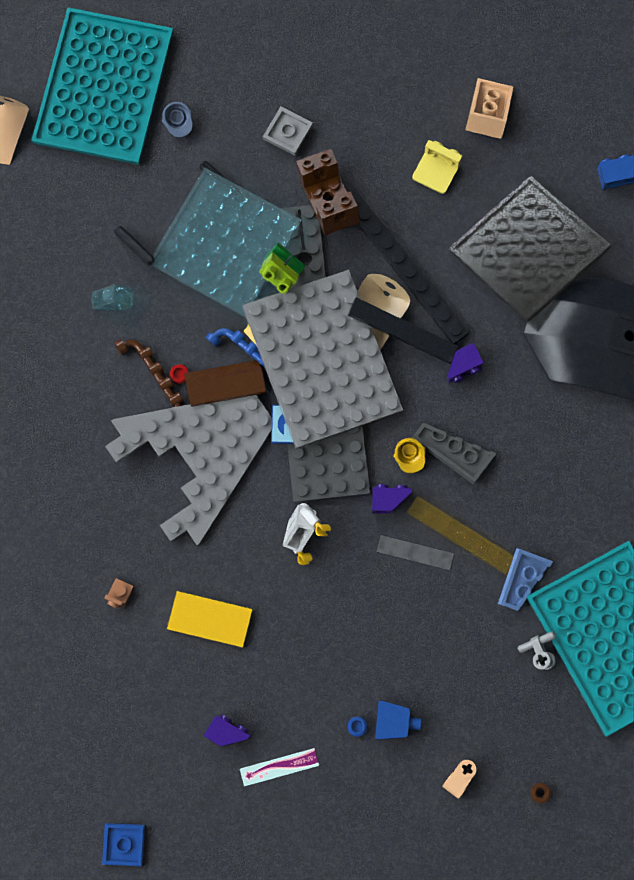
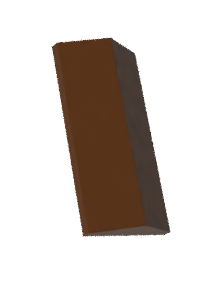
(224, 383)

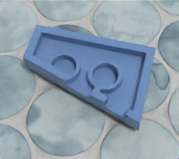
(521, 578)

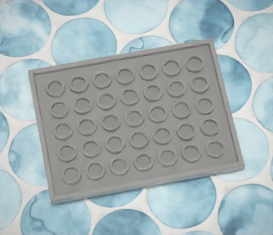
(321, 359)

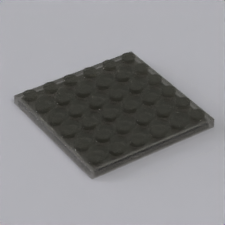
(529, 248)

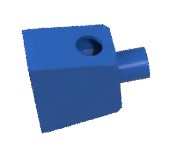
(394, 721)

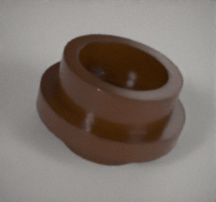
(547, 793)

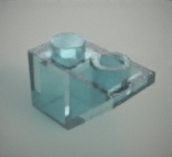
(112, 298)

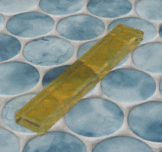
(461, 535)

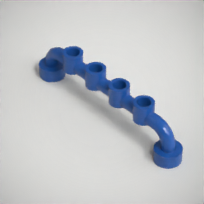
(237, 338)

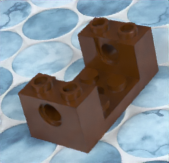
(321, 179)

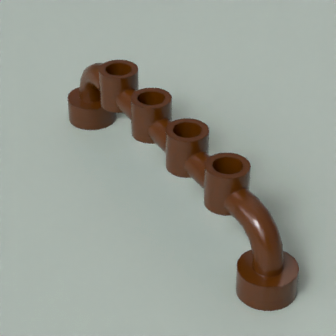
(154, 368)

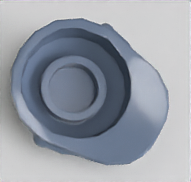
(177, 119)

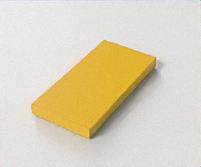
(209, 619)

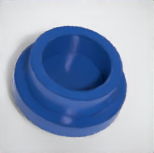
(357, 726)

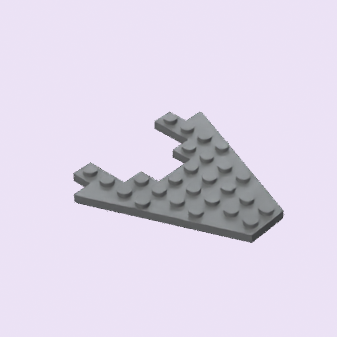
(215, 443)

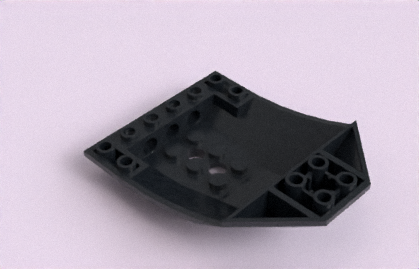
(583, 337)

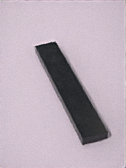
(402, 330)

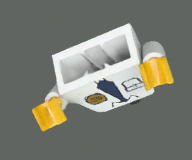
(300, 529)

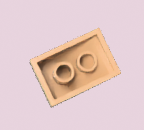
(489, 108)

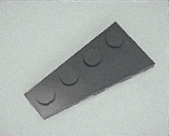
(457, 454)

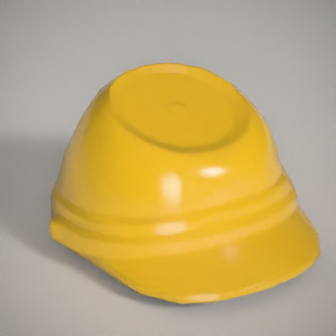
(410, 455)

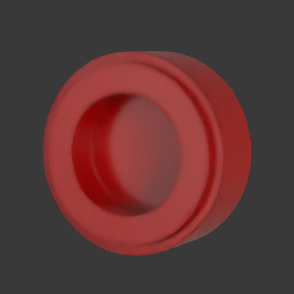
(177, 373)

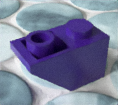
(465, 361)
(387, 500)
(224, 733)

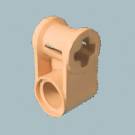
(457, 781)

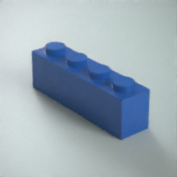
(616, 172)

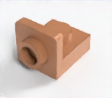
(119, 594)

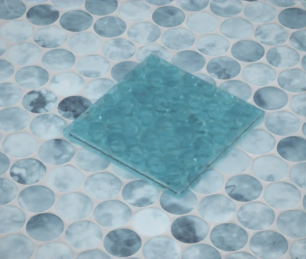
(223, 241)

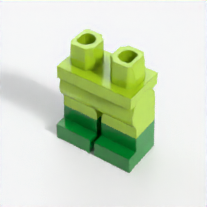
(279, 271)

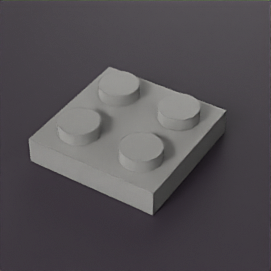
(287, 131)

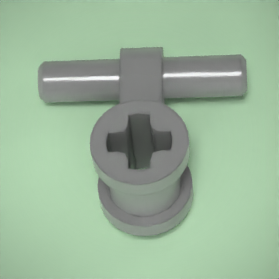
(538, 644)

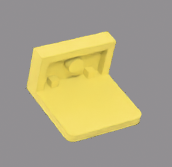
(437, 167)

